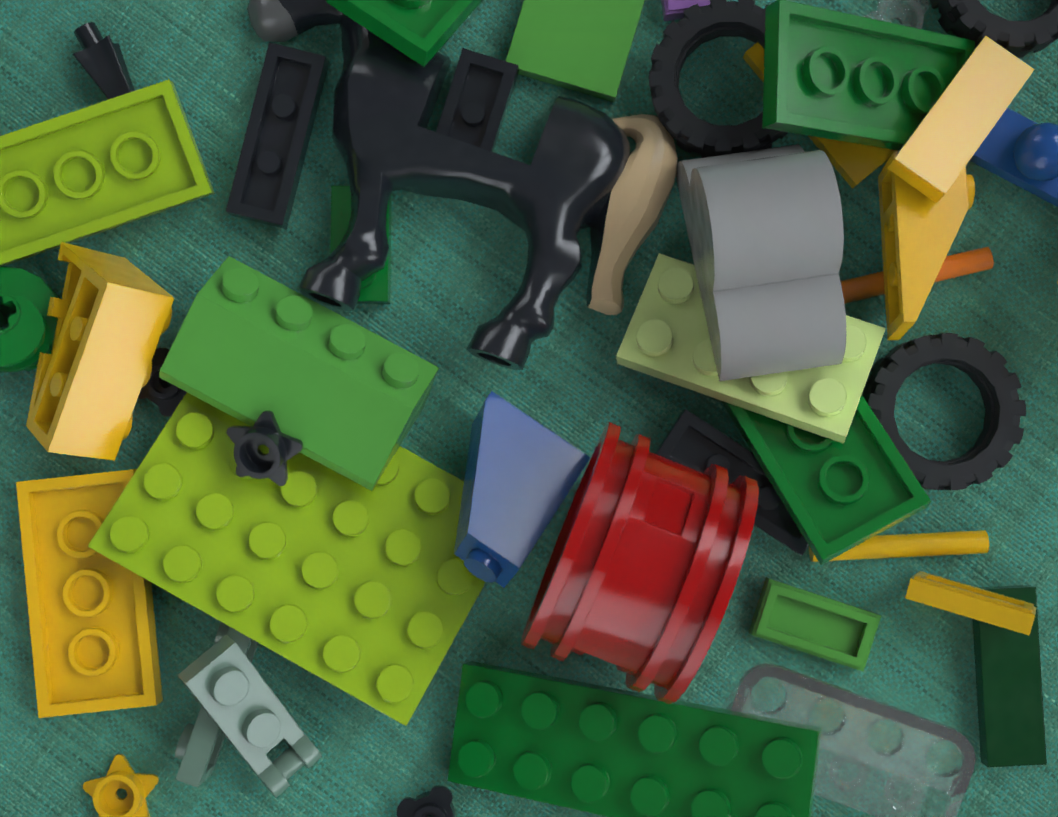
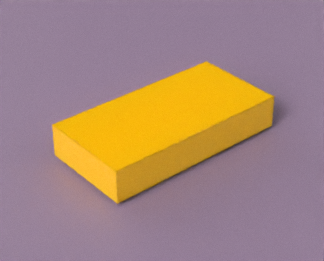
(972, 602)

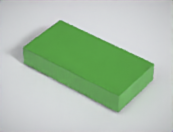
(814, 624)

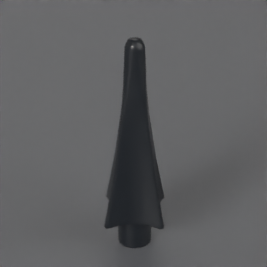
(103, 61)

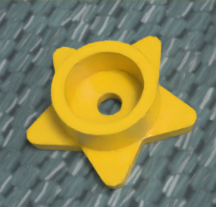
(121, 776)

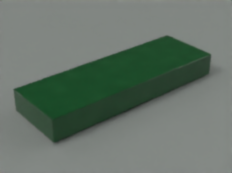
(1009, 689)

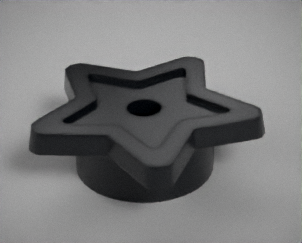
(247, 450)

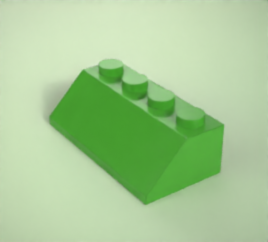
(323, 377)

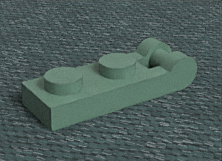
(248, 713)

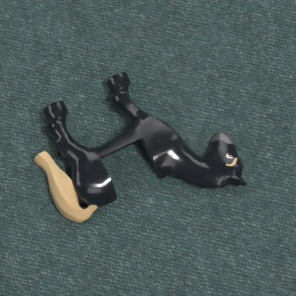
(575, 180)

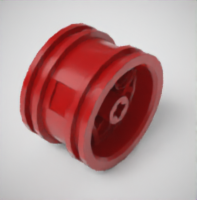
(644, 564)

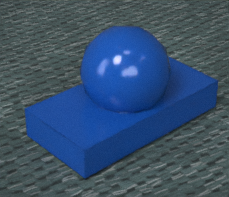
(1022, 154)

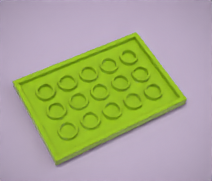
(310, 568)

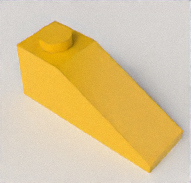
(916, 242)

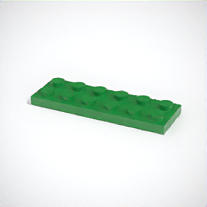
(626, 750)

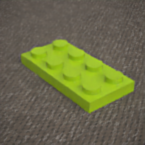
(96, 171)

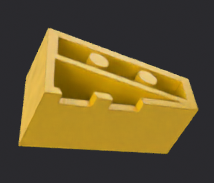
(98, 354)

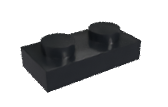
(478, 99)

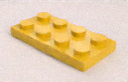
(85, 611)

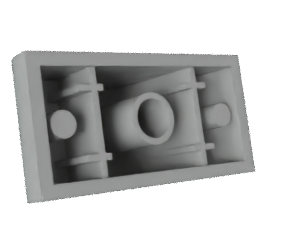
(767, 258)

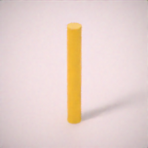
(917, 545)

